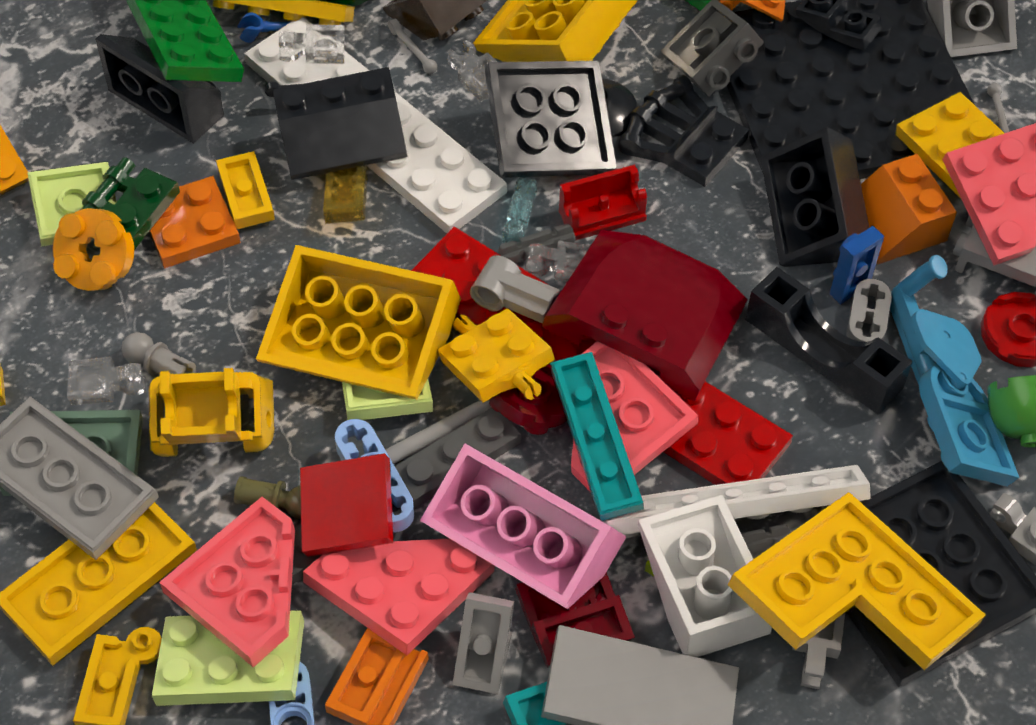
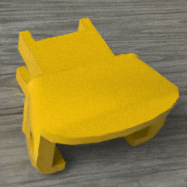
(208, 410)

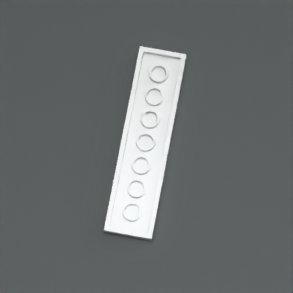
(436, 175)

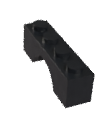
(865, 370)

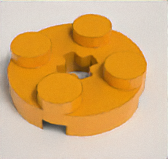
(71, 254)

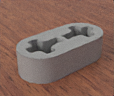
(861, 314)

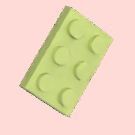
(204, 670)

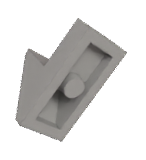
(483, 643)

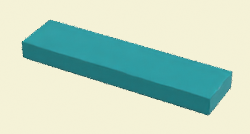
(596, 436)

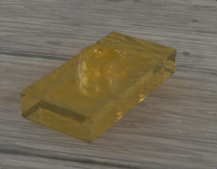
(345, 195)

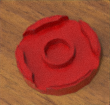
(1011, 328)

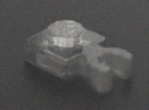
(471, 69)

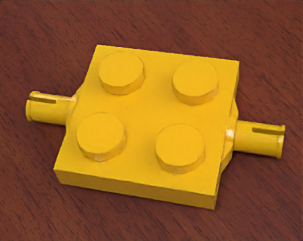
(496, 355)

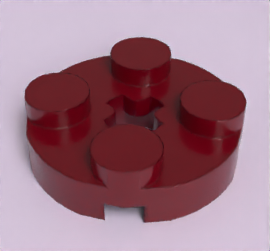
(535, 414)

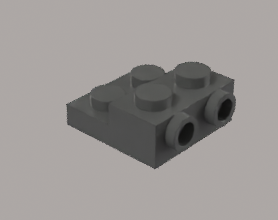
(713, 47)

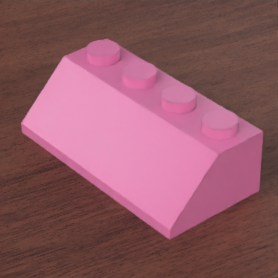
(522, 527)

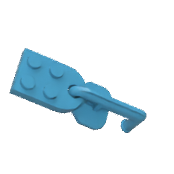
(950, 395)

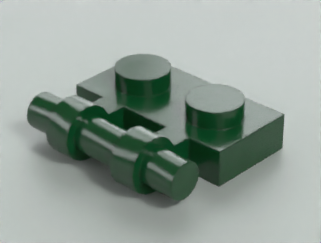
(142, 198)

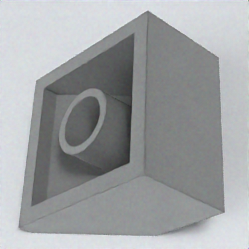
(975, 25)

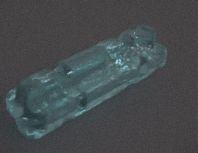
(519, 209)

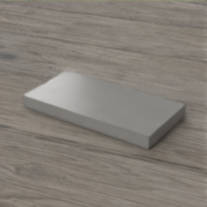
(69, 479)
(629, 683)

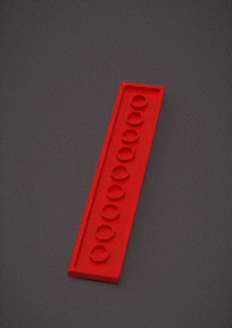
(724, 446)

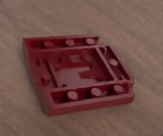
(649, 307)

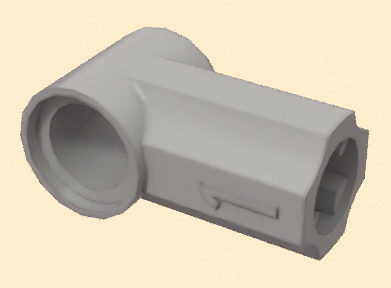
(504, 286)

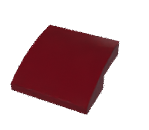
(594, 612)

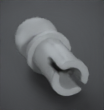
(156, 357)

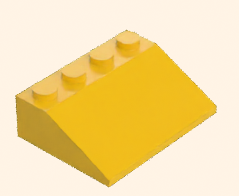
(551, 29)
(359, 322)

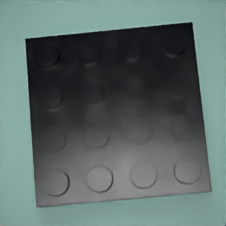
(966, 546)

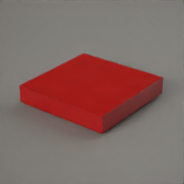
(346, 505)

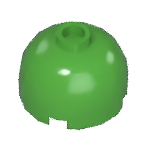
(1015, 408)

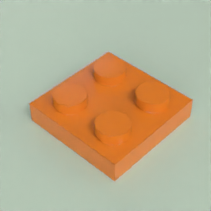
(194, 224)

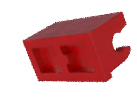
(603, 202)

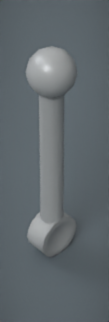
(429, 65)
(994, 90)

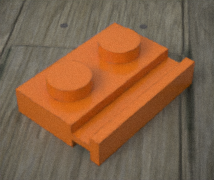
(375, 682)

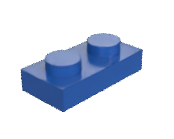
(855, 263)

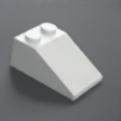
(692, 562)

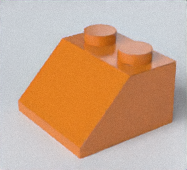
(907, 207)

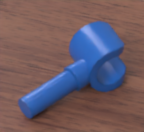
(254, 25)

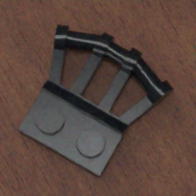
(703, 145)

